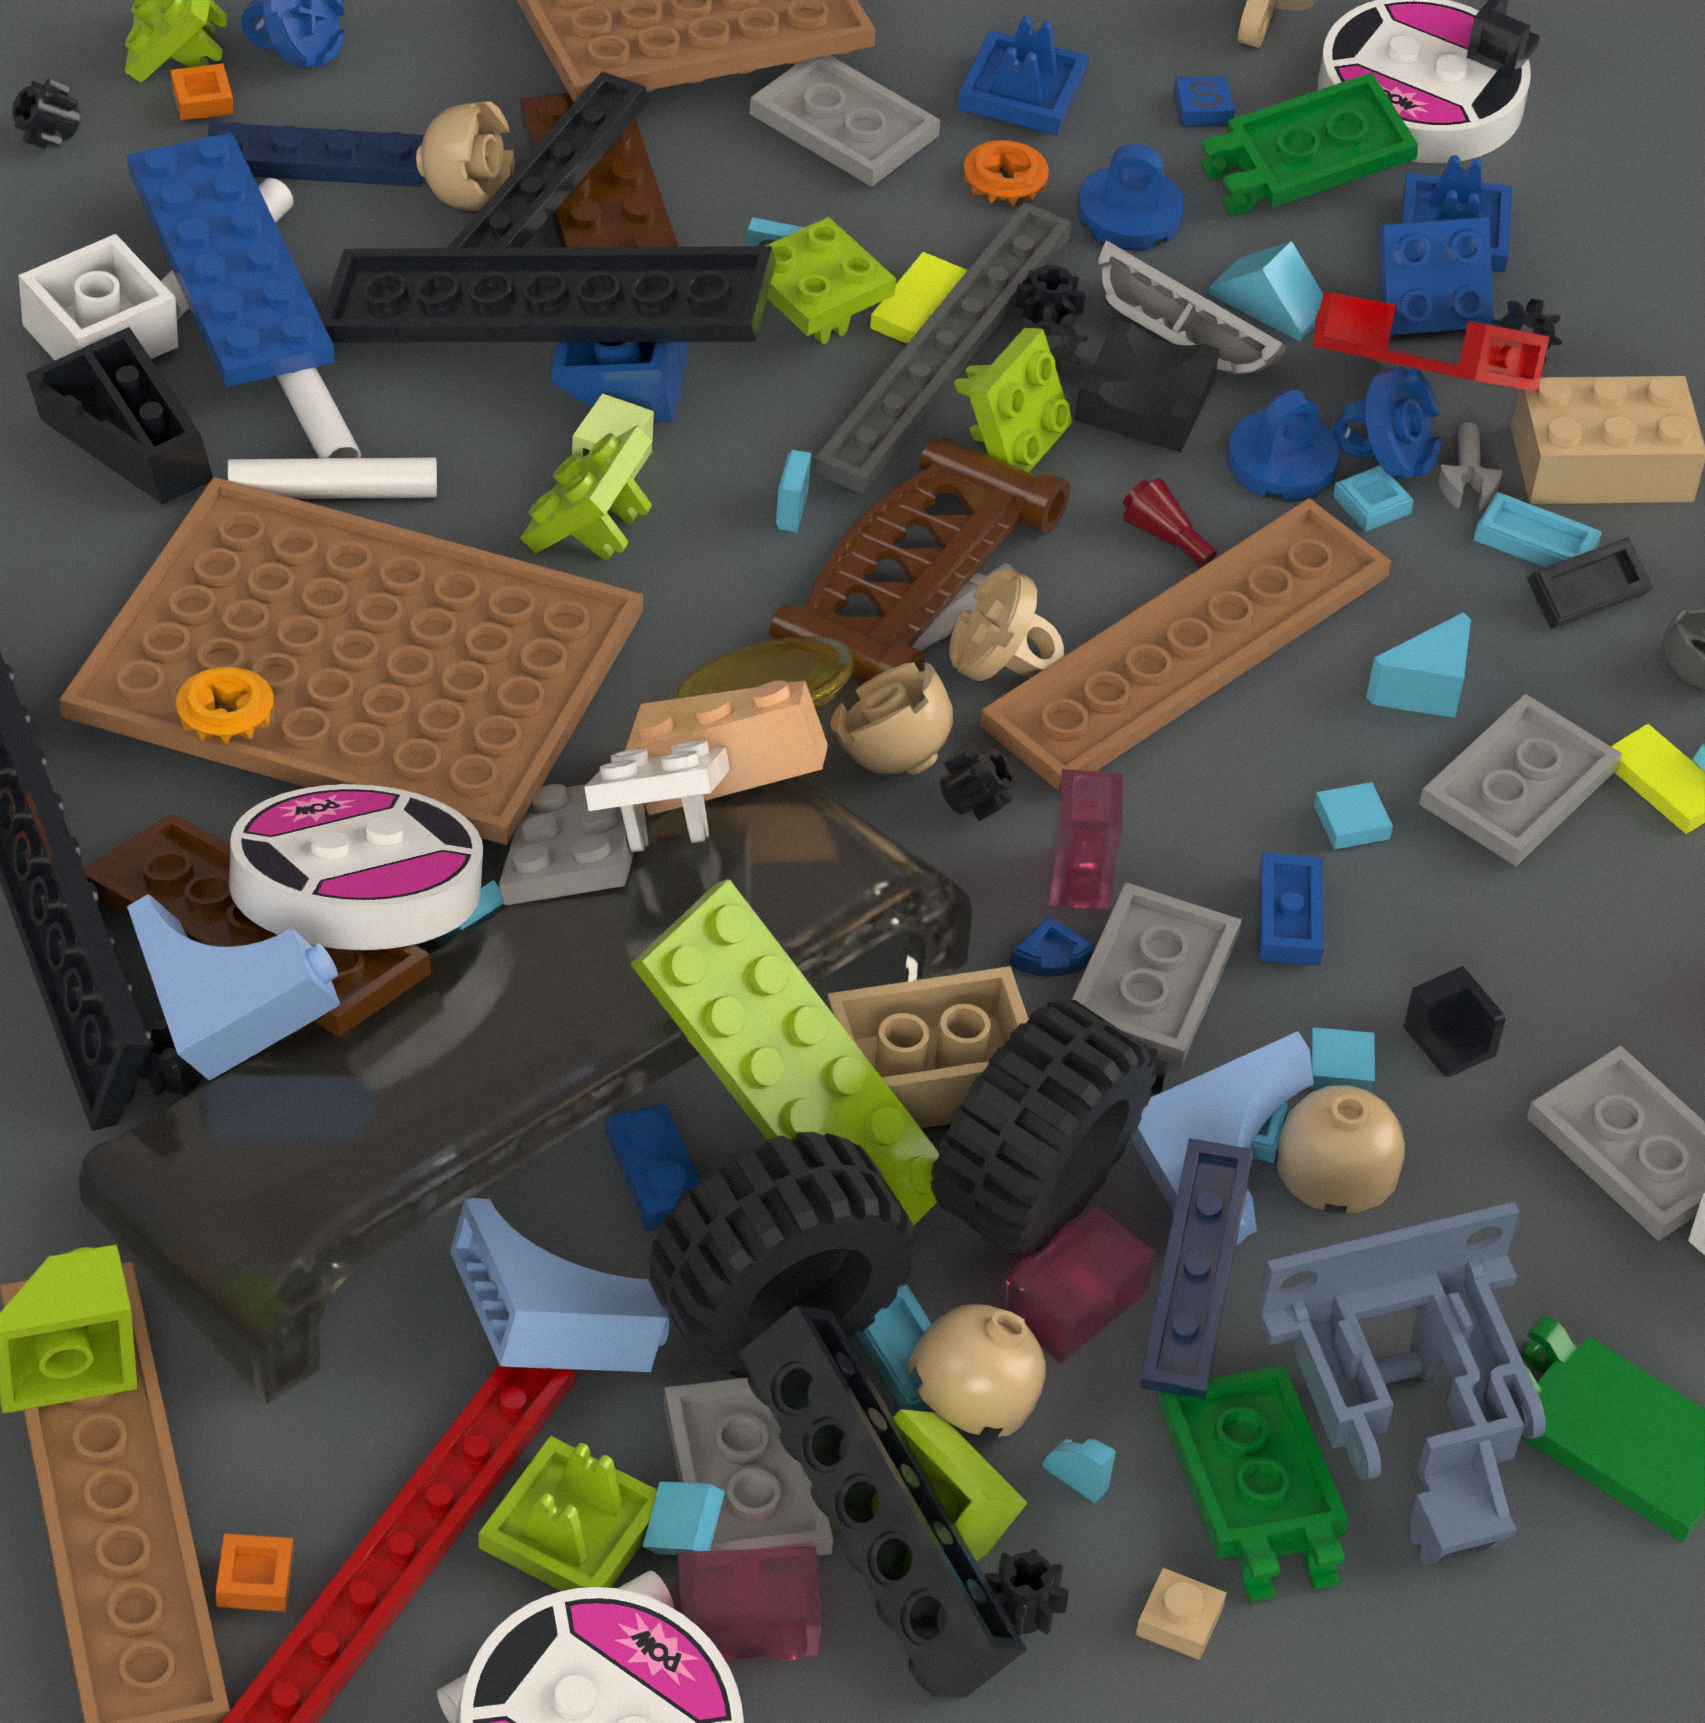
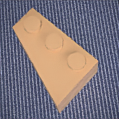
(766, 731)

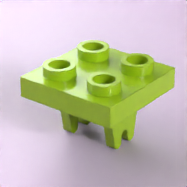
(172, 31)
(825, 279)
(1018, 401)
(587, 491)
(570, 1519)

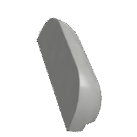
(1183, 314)

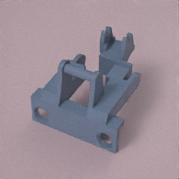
(1453, 1323)

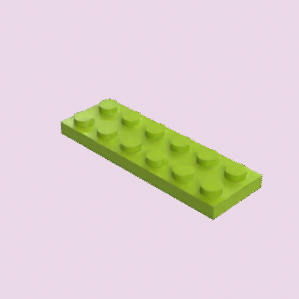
(779, 1041)

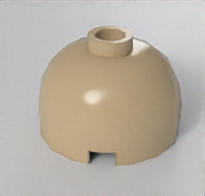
(466, 155)
(897, 721)
(1341, 1149)
(980, 1368)

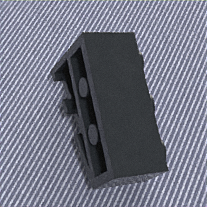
(123, 415)

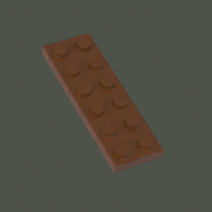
(616, 199)
(190, 879)

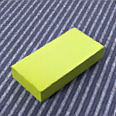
(916, 297)
(1663, 777)

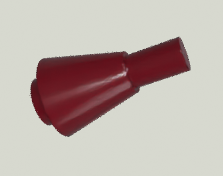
(1158, 513)

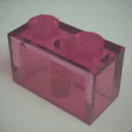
(1086, 839)
(1079, 1282)
(753, 1600)

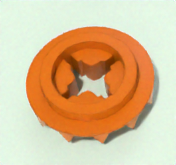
(1023, 164)

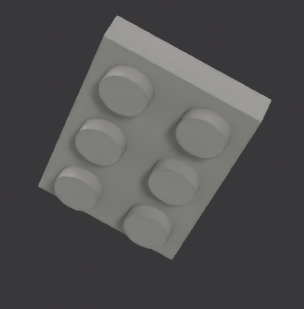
(845, 117)
(1520, 779)
(565, 848)
(1157, 968)
(1629, 1139)
(734, 1443)

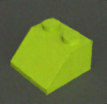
(68, 1332)
(967, 1485)

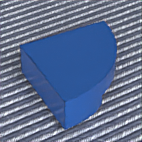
(1052, 950)

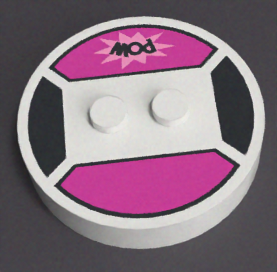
(1422, 66)
(356, 866)
(599, 1661)

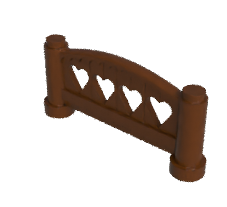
(997, 501)

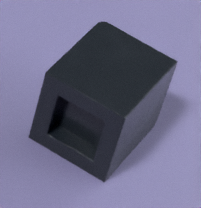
(1500, 39)
(1454, 1021)

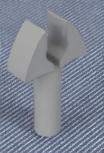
(1469, 470)

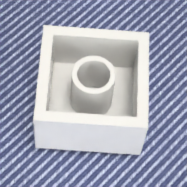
(94, 296)

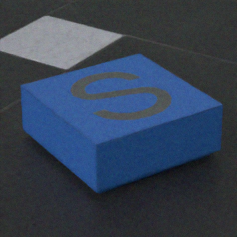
(1203, 100)

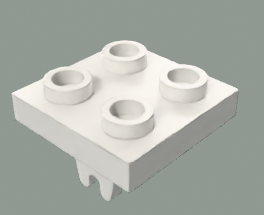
(641, 779)

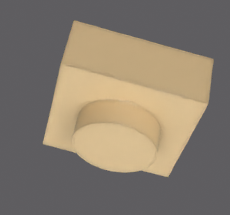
(1181, 1613)

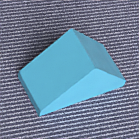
(1272, 289)
(1424, 671)

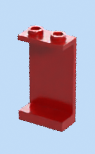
(1487, 355)

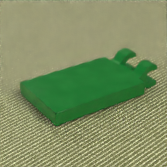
(1308, 144)
(1620, 1428)
(1258, 1477)

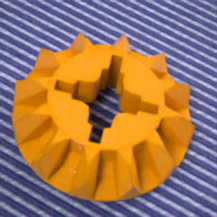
(233, 688)

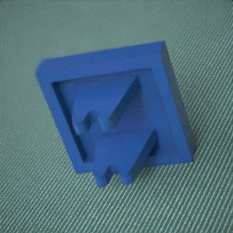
(1024, 78)
(1461, 195)
(1436, 274)

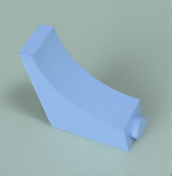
(235, 998)
(1221, 1108)
(549, 1309)

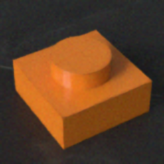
(202, 91)
(254, 1572)

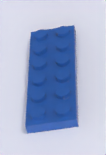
(230, 259)

